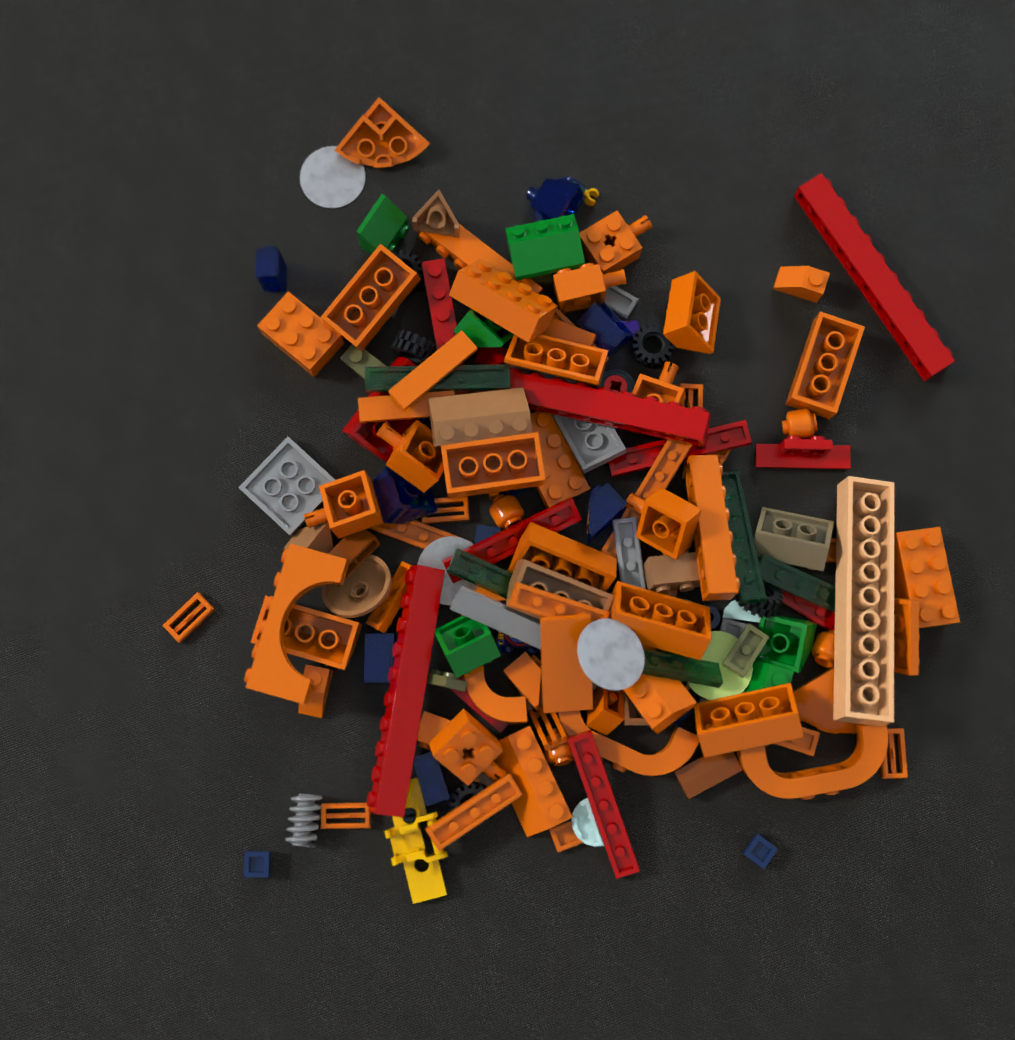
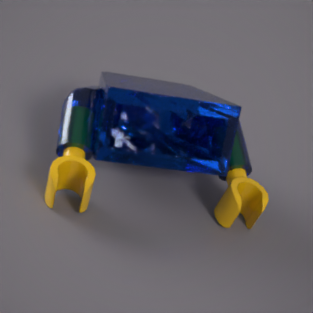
(559, 198)

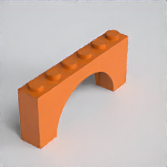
(300, 573)

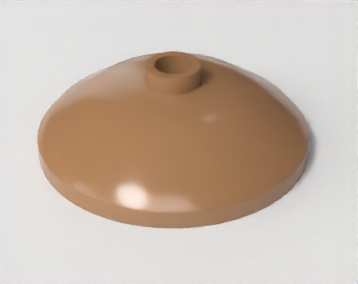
(360, 591)

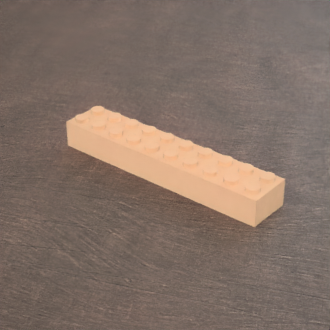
(864, 603)

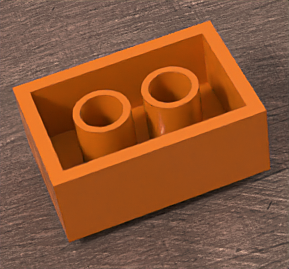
(301, 334)

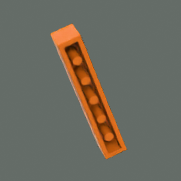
(470, 249)
(712, 535)

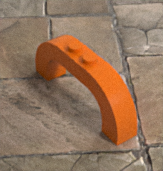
(501, 709)
(671, 757)
(828, 779)

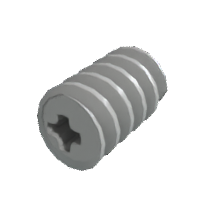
(303, 820)

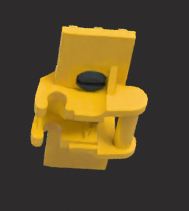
(409, 846)

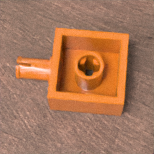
(614, 232)
(577, 286)
(662, 388)
(414, 454)
(348, 505)
(665, 521)
(467, 749)

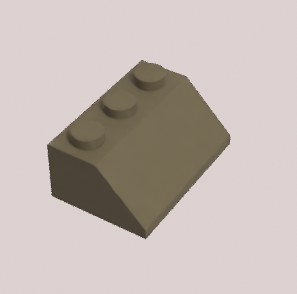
(793, 538)

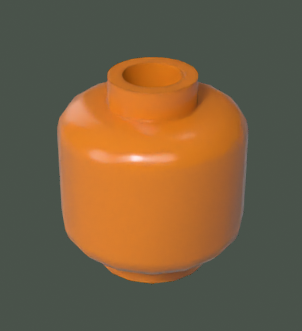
(800, 423)
(506, 511)
(824, 649)
(560, 754)

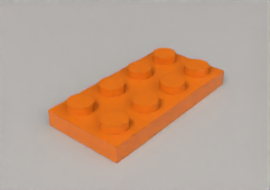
(560, 468)

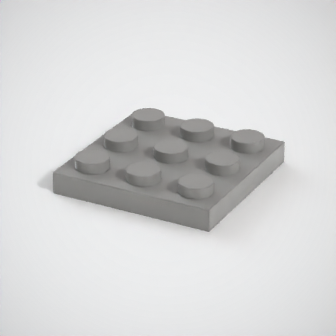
(287, 485)

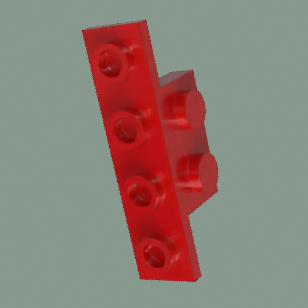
(803, 454)

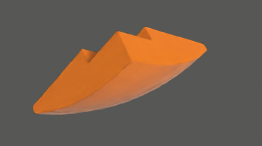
(381, 139)
(816, 704)

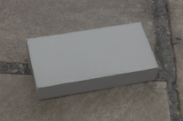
(620, 301)

